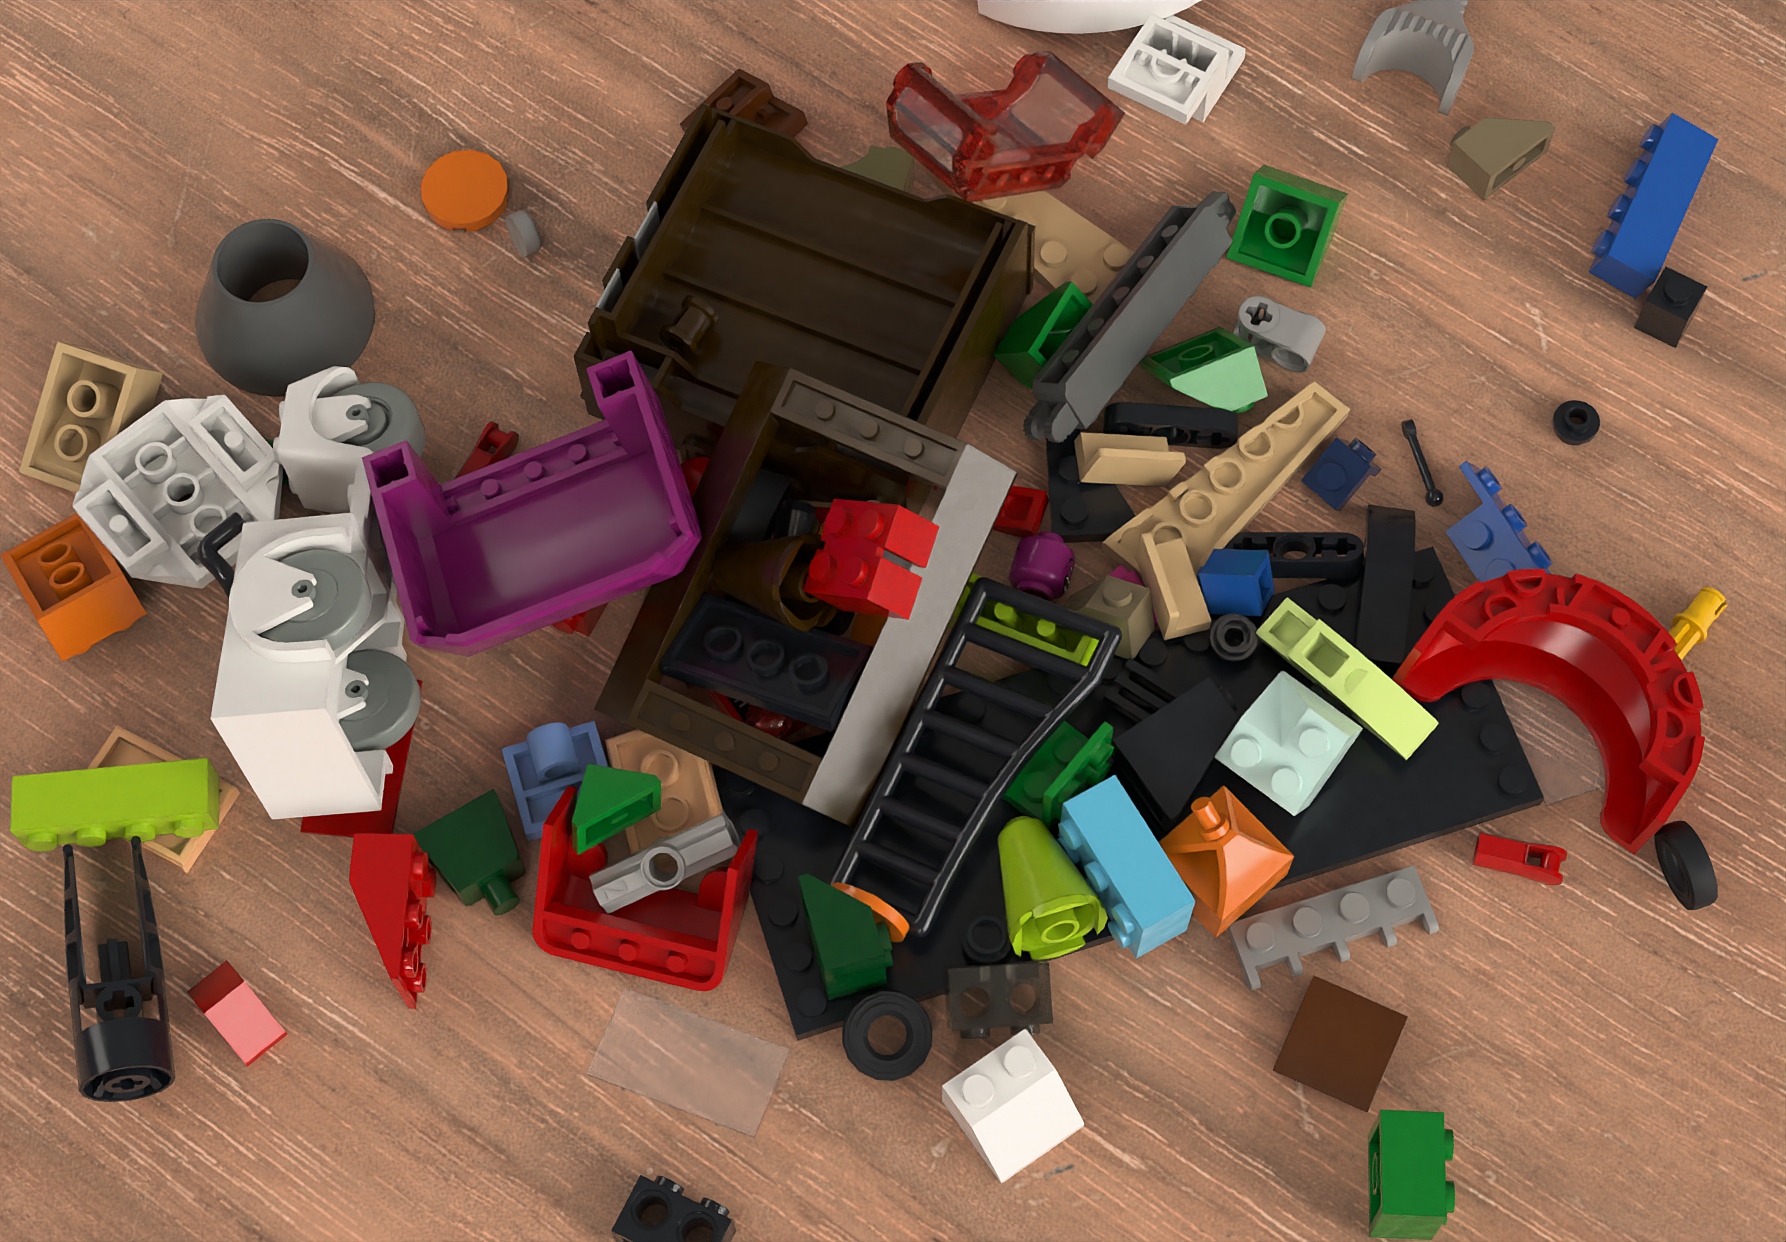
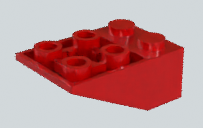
(392, 890)

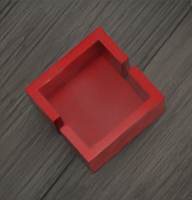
(852, 565)

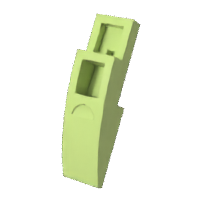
(1347, 677)

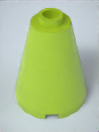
(1044, 892)

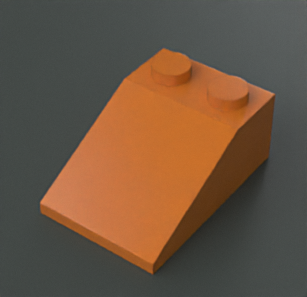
(72, 586)

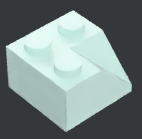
(1288, 743)

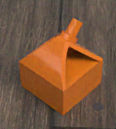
(1225, 859)

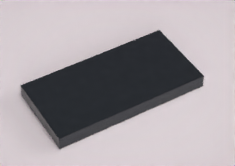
(766, 662)

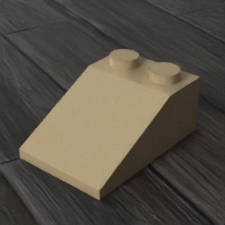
(83, 407)

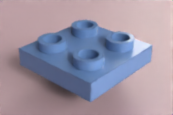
(547, 766)

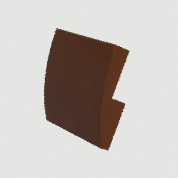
(754, 101)
(1340, 1043)

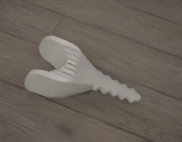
(1423, 40)

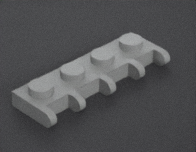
(1330, 922)

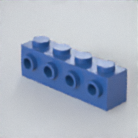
(1652, 205)

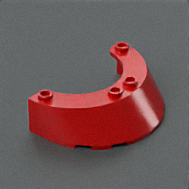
(1596, 658)

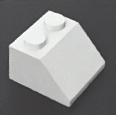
(1012, 1105)

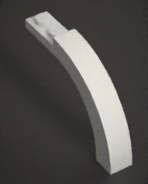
(1079, 15)

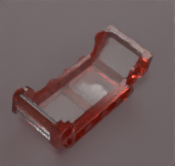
(1002, 138)

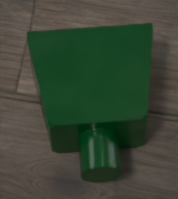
(475, 853)

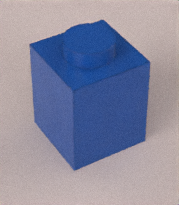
(1236, 582)

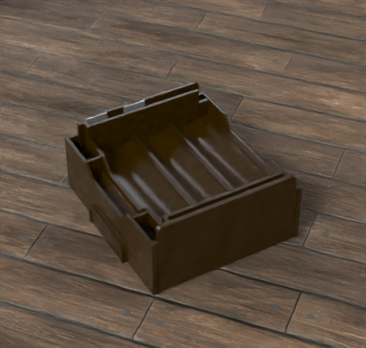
(814, 277)

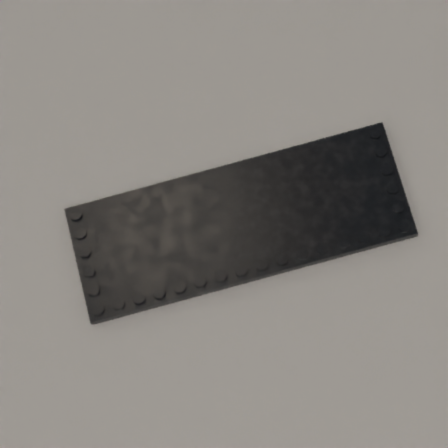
(1368, 807)

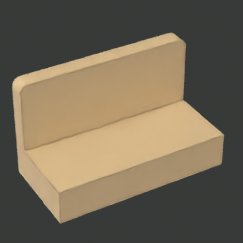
(1126, 459)
(1173, 587)

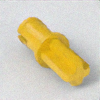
(1693, 623)

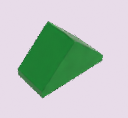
(612, 802)

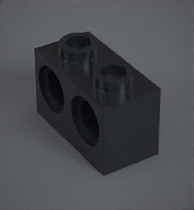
(681, 1215)

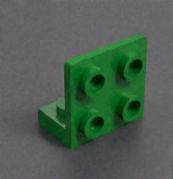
(1061, 772)

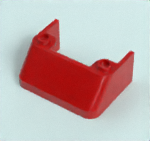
(660, 937)

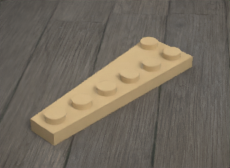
(1065, 241)
(1235, 485)

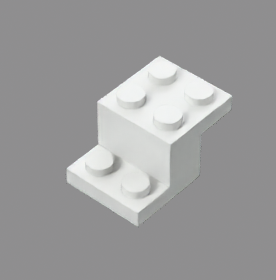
(1176, 68)

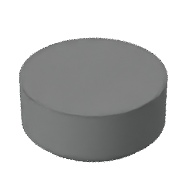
(523, 232)

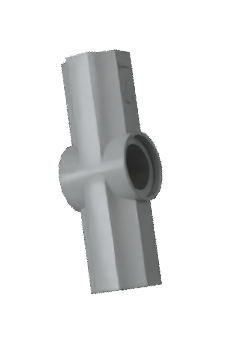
(639, 876)

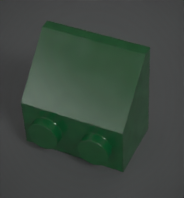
(845, 938)

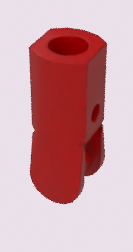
(489, 437)
(1511, 857)

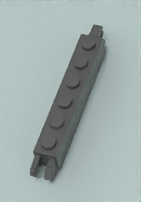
(1128, 317)

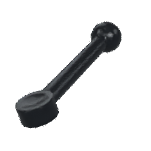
(1433, 496)

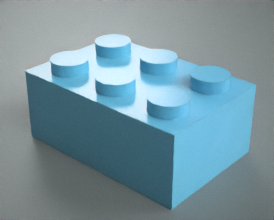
(1125, 867)

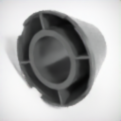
(292, 337)

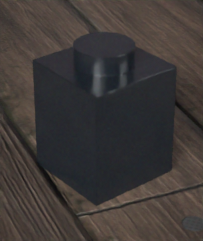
(1670, 307)

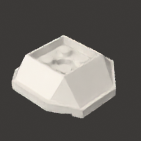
(174, 451)

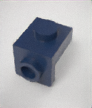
(1341, 471)

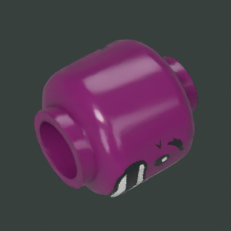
(1042, 566)

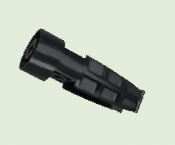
(127, 1054)

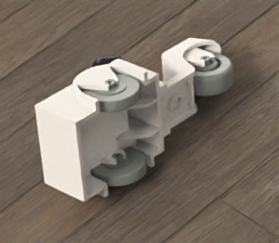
(313, 622)

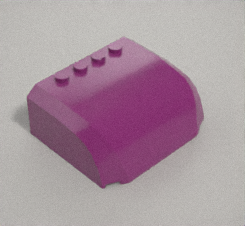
(538, 528)

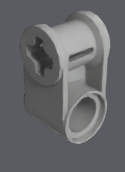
(1282, 333)

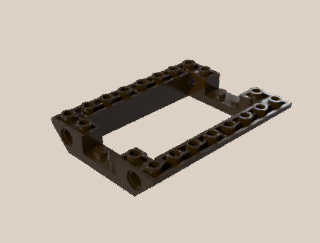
(905, 648)

